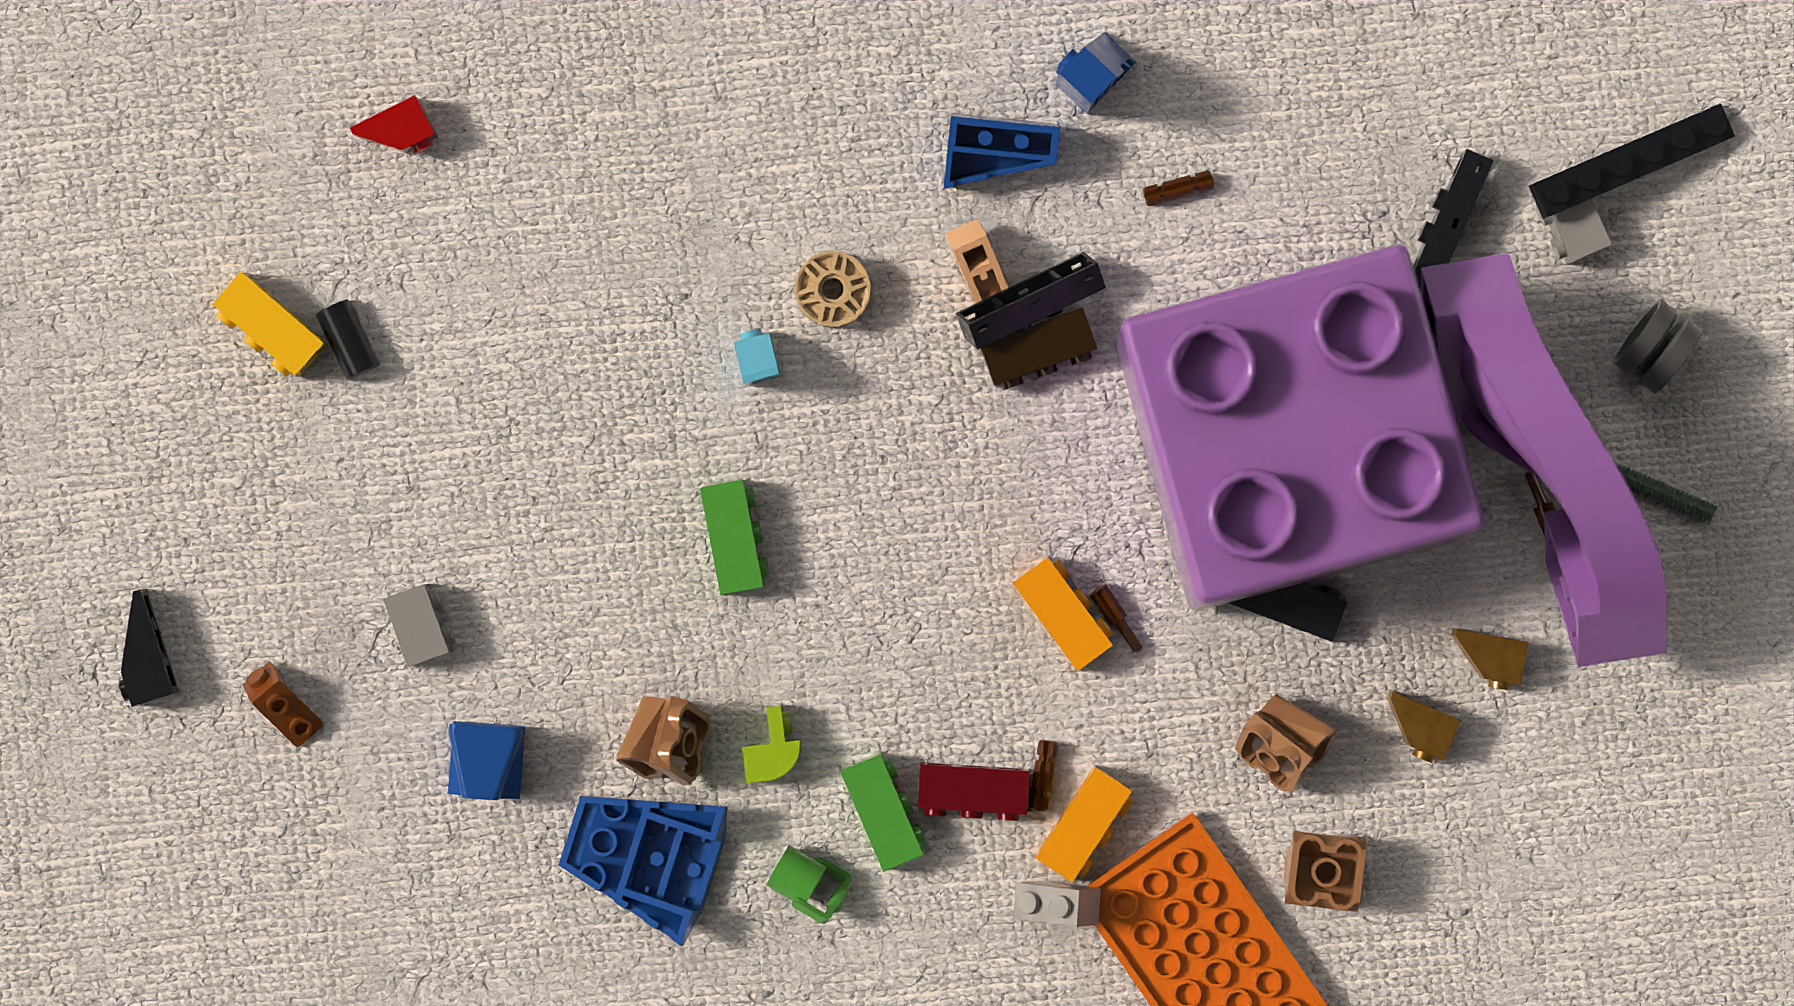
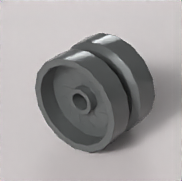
(1661, 350)

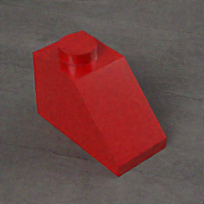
(400, 127)

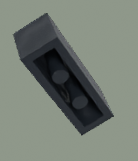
(1300, 608)

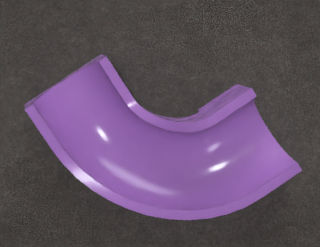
(1520, 406)

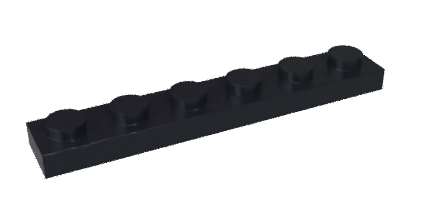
(1631, 161)

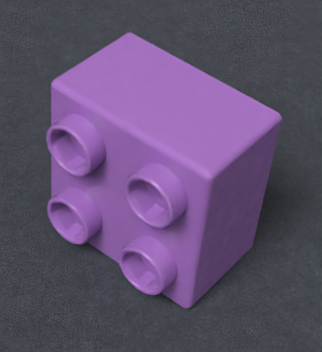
(1298, 427)

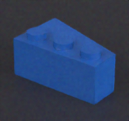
(1092, 71)
(996, 147)

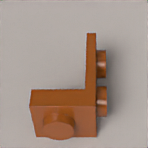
(281, 705)

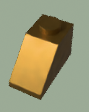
(1493, 657)
(1423, 727)

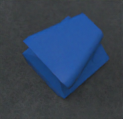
(486, 760)

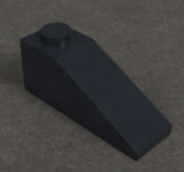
(145, 661)

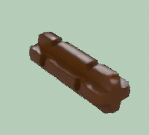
(1178, 188)
(1043, 775)

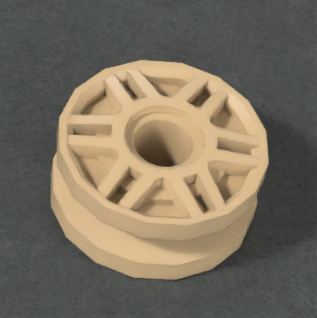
(832, 266)

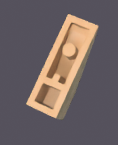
(976, 260)

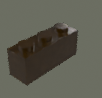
(1039, 349)

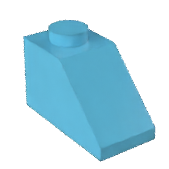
(756, 357)

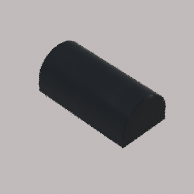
(347, 339)

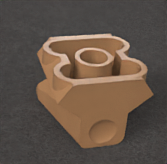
(665, 739)
(1284, 742)
(1324, 871)

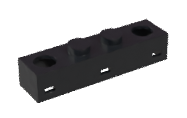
(1452, 205)
(1046, 297)

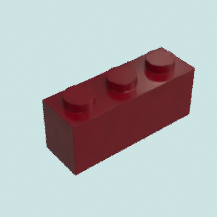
(973, 790)

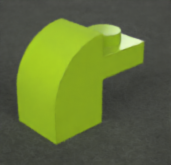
(773, 758)

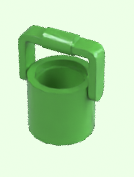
(799, 875)

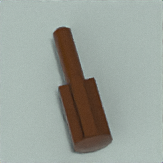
(1540, 499)
(1115, 615)

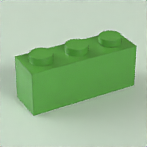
(734, 536)
(883, 811)

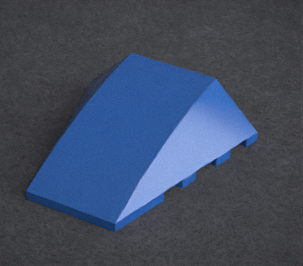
(648, 857)

